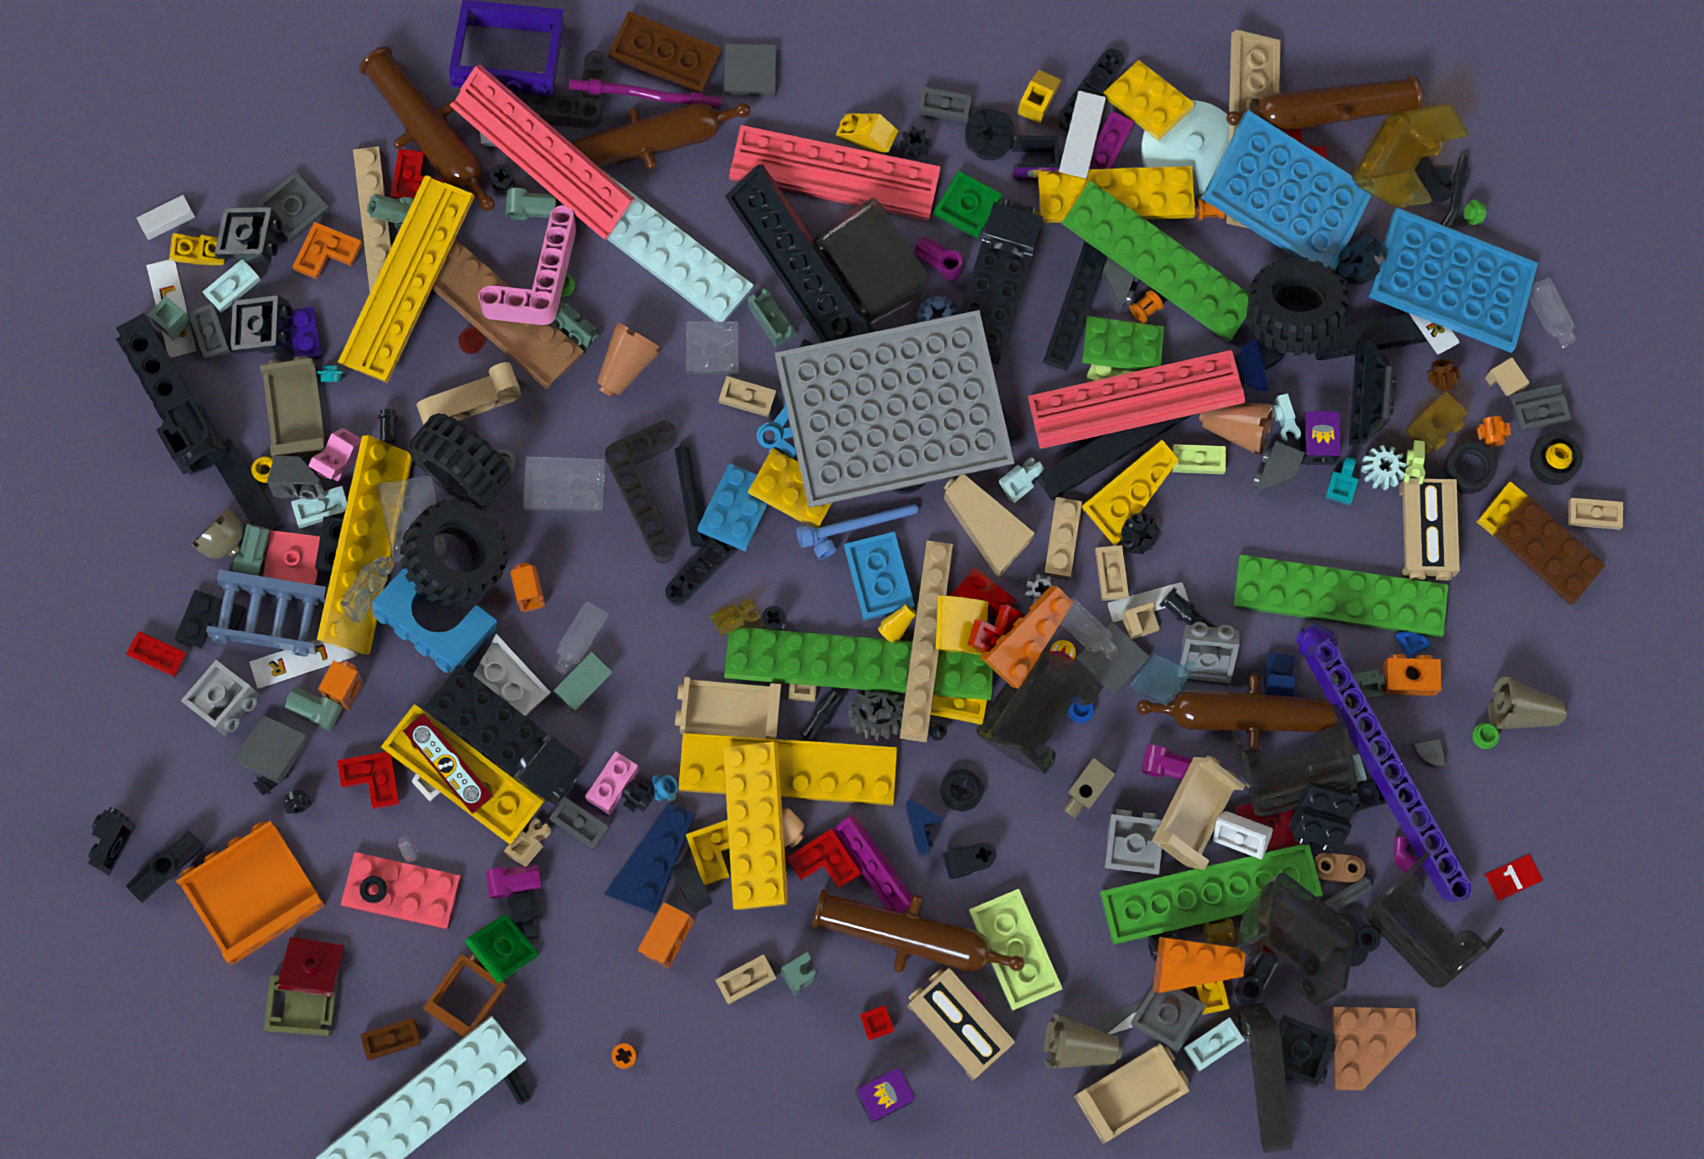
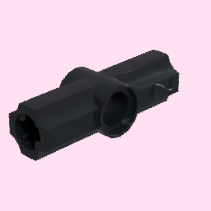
(151, 878)

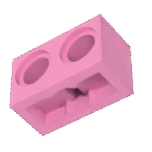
(612, 782)

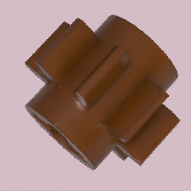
(1444, 374)

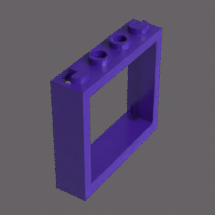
(510, 17)

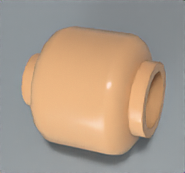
(791, 828)

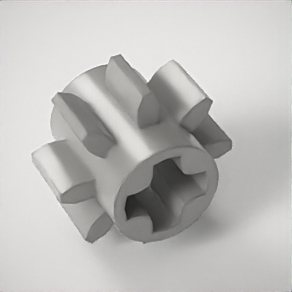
(1043, 583)

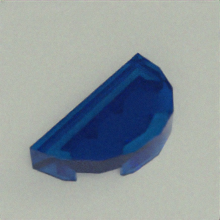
(1251, 367)

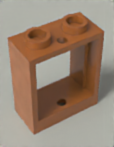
(446, 1018)

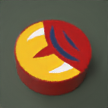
(1063, 649)

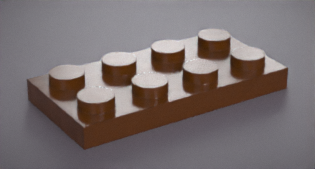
(664, 52)
(1549, 550)

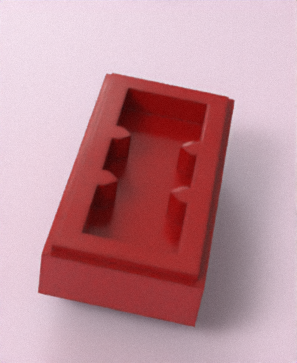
(156, 654)

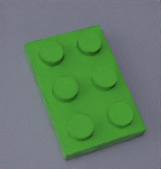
(1122, 344)

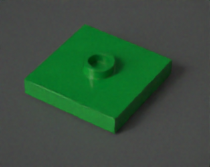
(967, 204)
(502, 948)

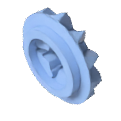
(936, 303)

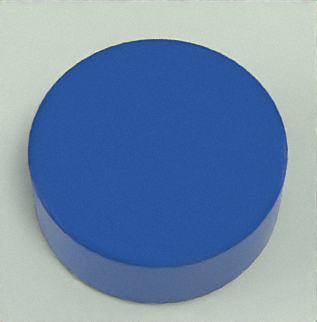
(1081, 714)

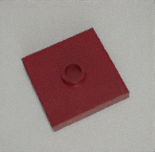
(1281, 835)
(310, 967)

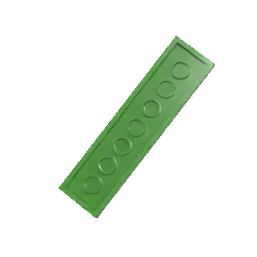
(1158, 260)
(1340, 596)
(1201, 895)

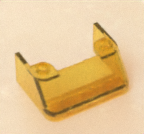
(1397, 149)

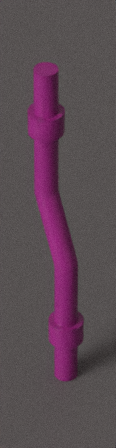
(595, 86)

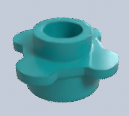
(331, 374)

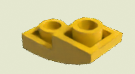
(194, 250)

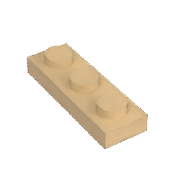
(1062, 538)

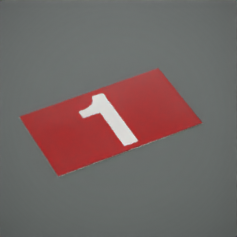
(1513, 877)

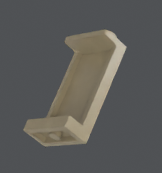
(294, 407)

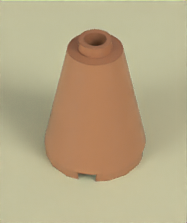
(625, 360)
(1241, 424)

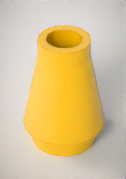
(897, 623)

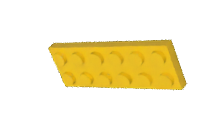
(1146, 191)
(511, 802)
(755, 826)

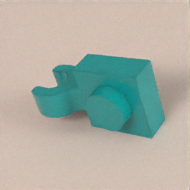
(1342, 485)

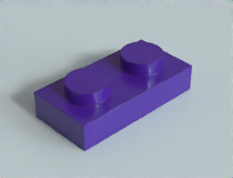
(305, 333)

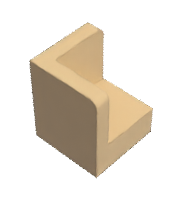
(1508, 377)
(1140, 621)

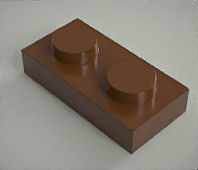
(390, 1039)

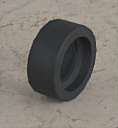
(1480, 451)
(1546, 475)
(691, 885)

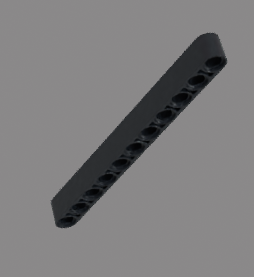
(1117, 445)

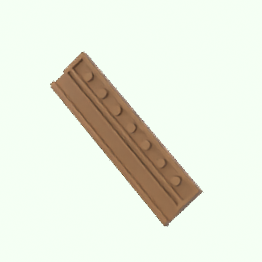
(536, 348)

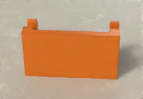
(666, 935)

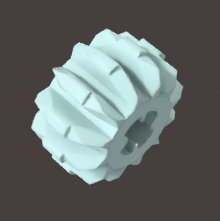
(1382, 458)

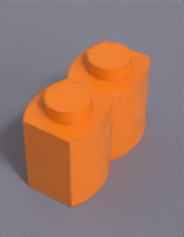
(527, 587)

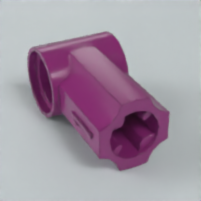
(937, 256)
(1161, 763)
(506, 881)

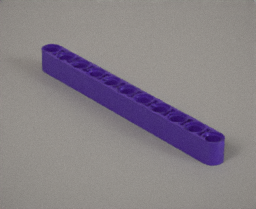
(1399, 778)

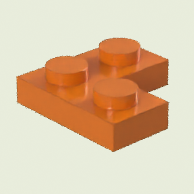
(325, 243)

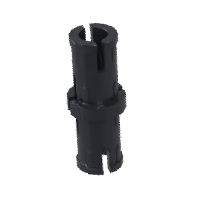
(821, 716)

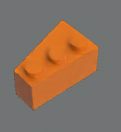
(1194, 963)

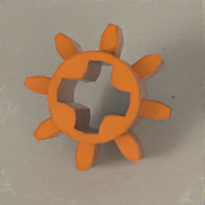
(1493, 431)

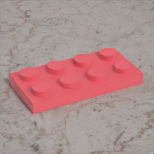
(412, 890)

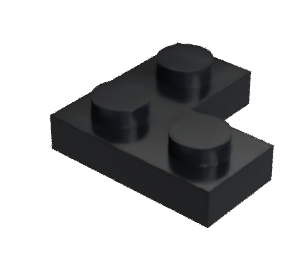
(203, 612)

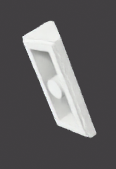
(165, 217)
(1242, 834)

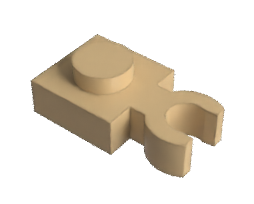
(528, 844)

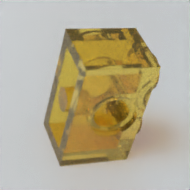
(1446, 411)

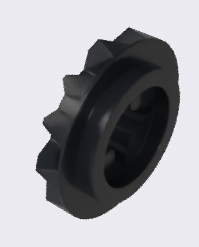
(1142, 522)
(973, 786)

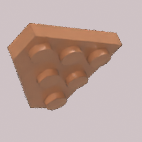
(1367, 1042)

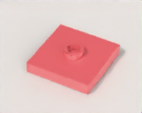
(292, 557)

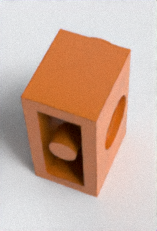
(342, 683)
(1398, 683)

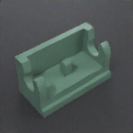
(771, 318)
(582, 681)
(796, 974)

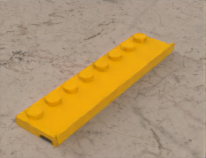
(406, 279)
(361, 541)
(805, 768)

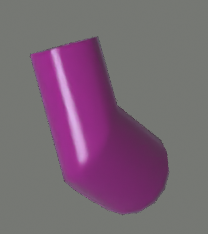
(1401, 856)

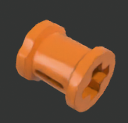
(1205, 210)
(1142, 314)

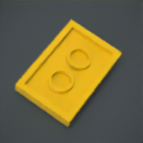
(1148, 100)
(782, 487)

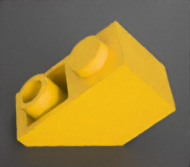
(1038, 96)
(867, 131)

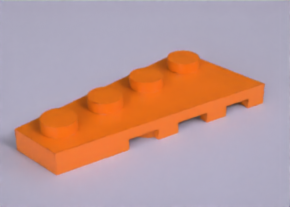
(1022, 646)

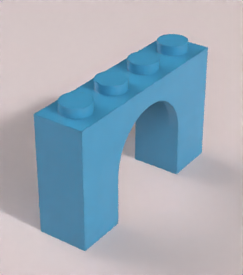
(447, 648)

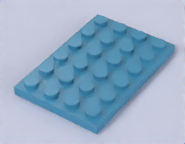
(1286, 192)
(1454, 280)

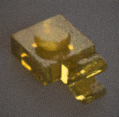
(732, 618)

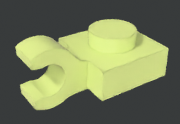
(1415, 462)

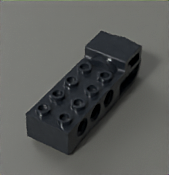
(1002, 270)
(182, 418)
(505, 736)

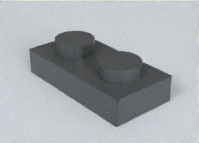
(944, 104)
(209, 332)
(579, 823)

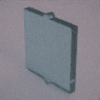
(1160, 679)

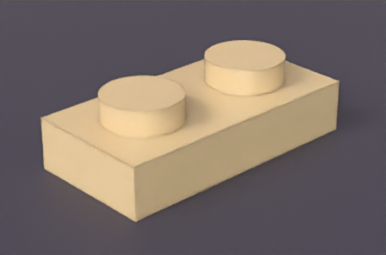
(747, 396)
(1595, 513)
(1111, 573)
(746, 979)

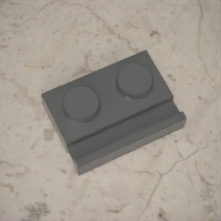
(1540, 408)

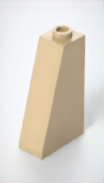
(989, 525)

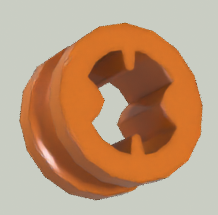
(620, 1064)

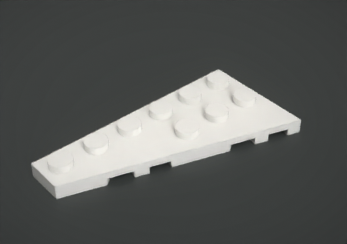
(508, 678)

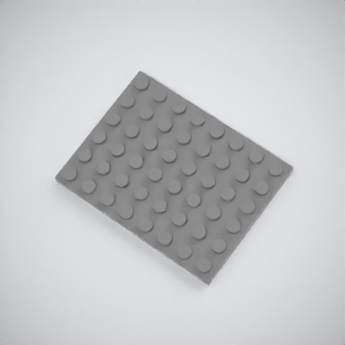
(893, 408)

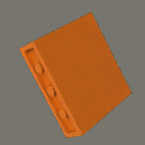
(250, 892)

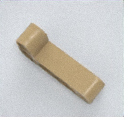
(475, 396)

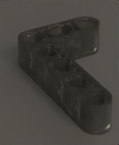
(577, 104)
(638, 489)
(1268, 1075)

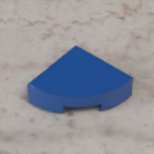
(1412, 643)

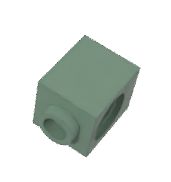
(169, 317)

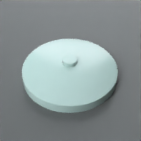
(1194, 141)

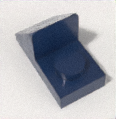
(1279, 674)
(921, 818)

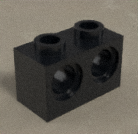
(327, 544)

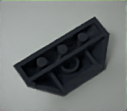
(1371, 393)

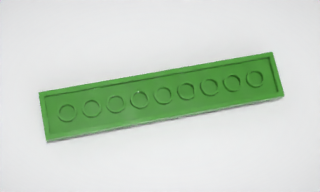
(847, 663)

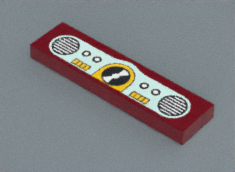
(448, 763)

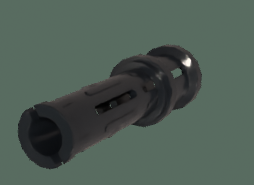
(1183, 609)

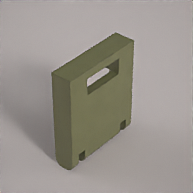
(302, 1012)

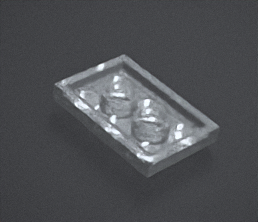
(564, 484)
(401, 505)

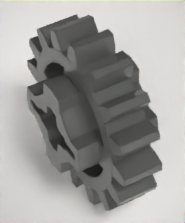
(876, 714)

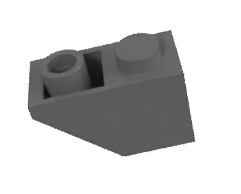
(1118, 283)
(1279, 468)
(293, 479)

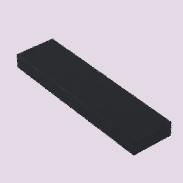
(246, 489)

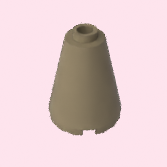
(1523, 706)
(1078, 1044)

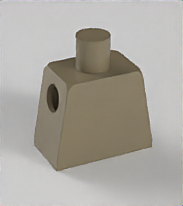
(1094, 776)

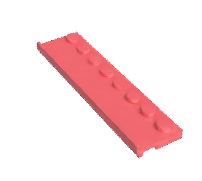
(542, 152)
(837, 172)
(1136, 399)

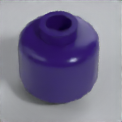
(1313, 635)

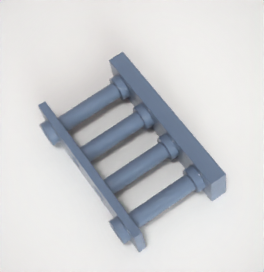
(258, 587)

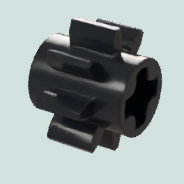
(912, 137)
(638, 796)

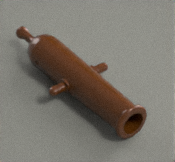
(1336, 104)
(425, 124)
(656, 134)
(1245, 711)
(909, 934)

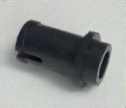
(387, 425)
(264, 784)

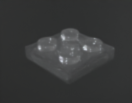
(711, 347)

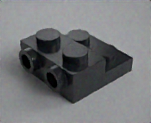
(248, 234)
(260, 325)
(1323, 816)
(113, 832)
(1305, 1051)

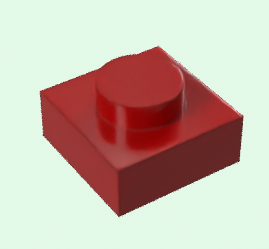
(876, 1023)

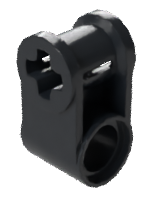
(963, 860)

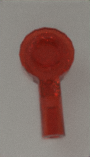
(471, 340)

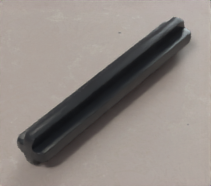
(689, 495)

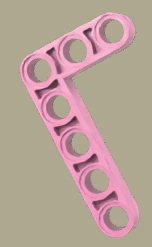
(560, 230)

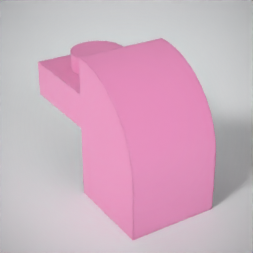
(337, 456)

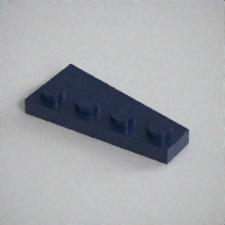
(648, 869)

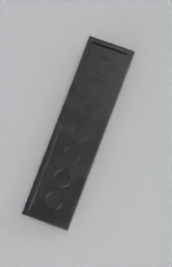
(796, 257)

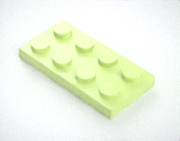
(1013, 933)

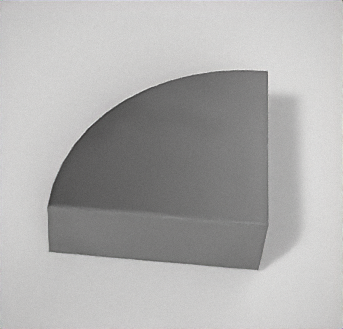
(1430, 752)

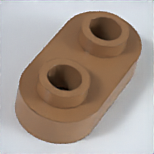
(1338, 868)

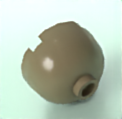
(221, 536)

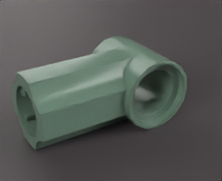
(523, 204)
(389, 208)
(251, 556)
(320, 711)

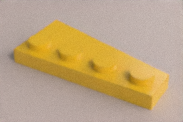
(1130, 491)

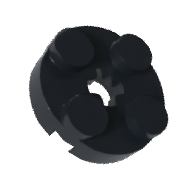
(989, 120)
(1369, 251)

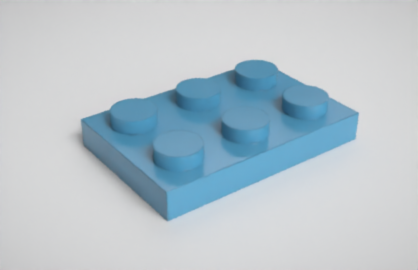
(732, 511)
(878, 575)

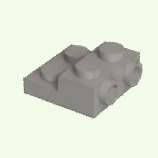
(1209, 652)
(221, 698)
(1131, 842)

